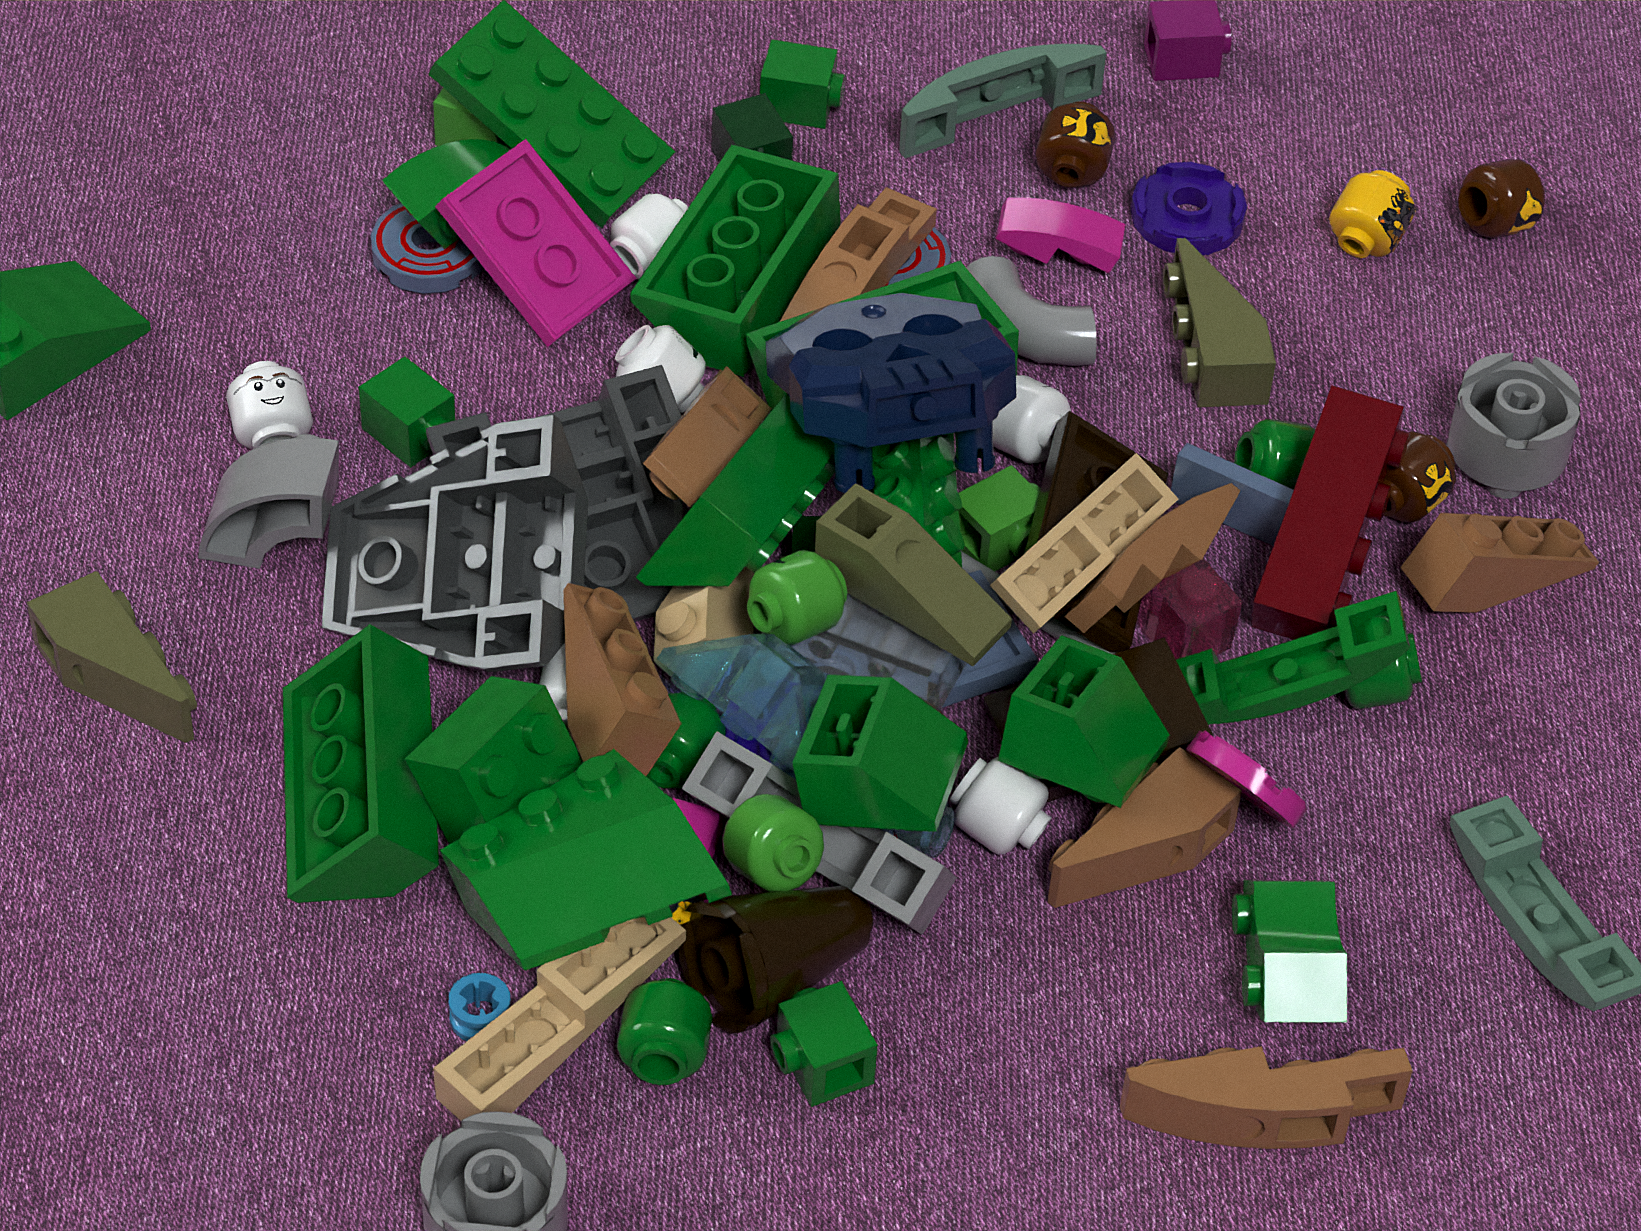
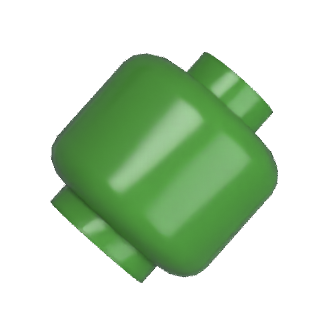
(797, 597)
(773, 843)

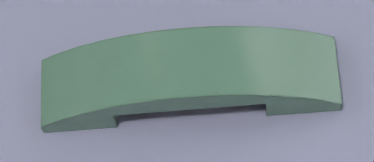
(997, 82)
(1538, 911)

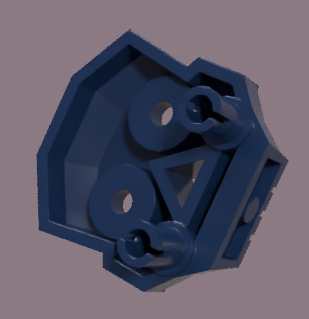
(894, 375)

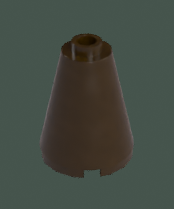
(768, 947)

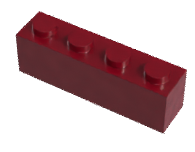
(1330, 514)

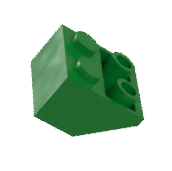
(1083, 724)
(877, 757)

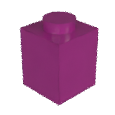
(1185, 39)

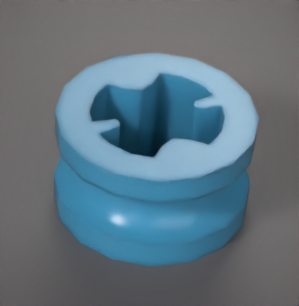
(474, 989)

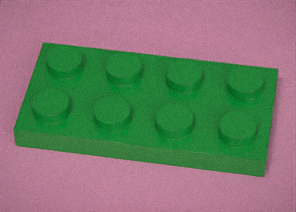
(537, 93)

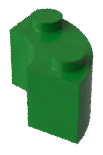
(434, 175)
(1292, 950)

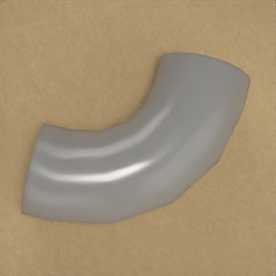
(1045, 330)

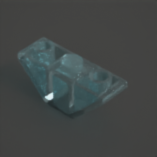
(756, 683)

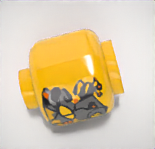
(1372, 213)

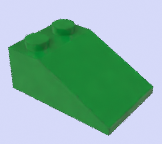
(55, 328)

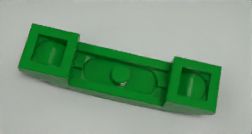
(1300, 670)

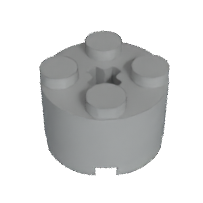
(1514, 423)
(494, 1177)

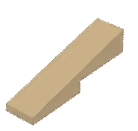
(1084, 543)
(544, 1027)

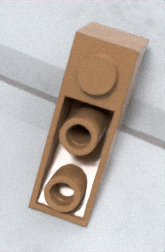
(1488, 559)
(612, 681)
(1160, 831)

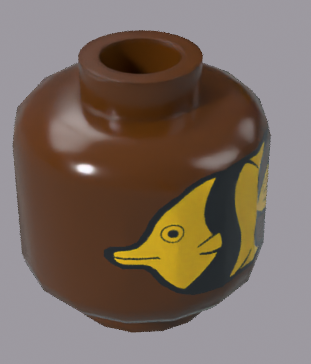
(1075, 141)
(1501, 198)
(1422, 479)

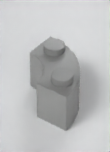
(271, 498)

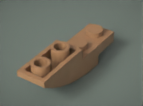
(864, 251)
(705, 437)
(1242, 1103)

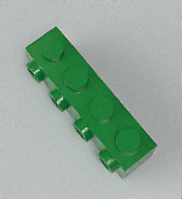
(923, 482)

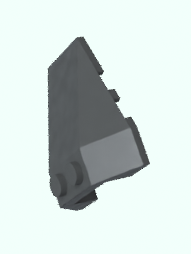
(625, 509)
(465, 550)

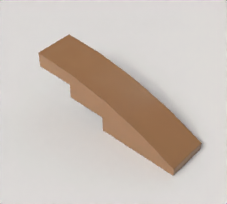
(1159, 552)

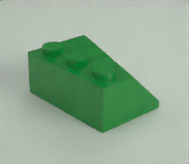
(579, 862)

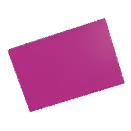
(536, 242)

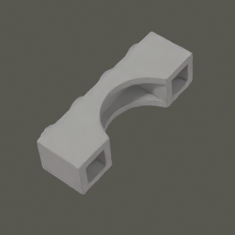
(863, 859)

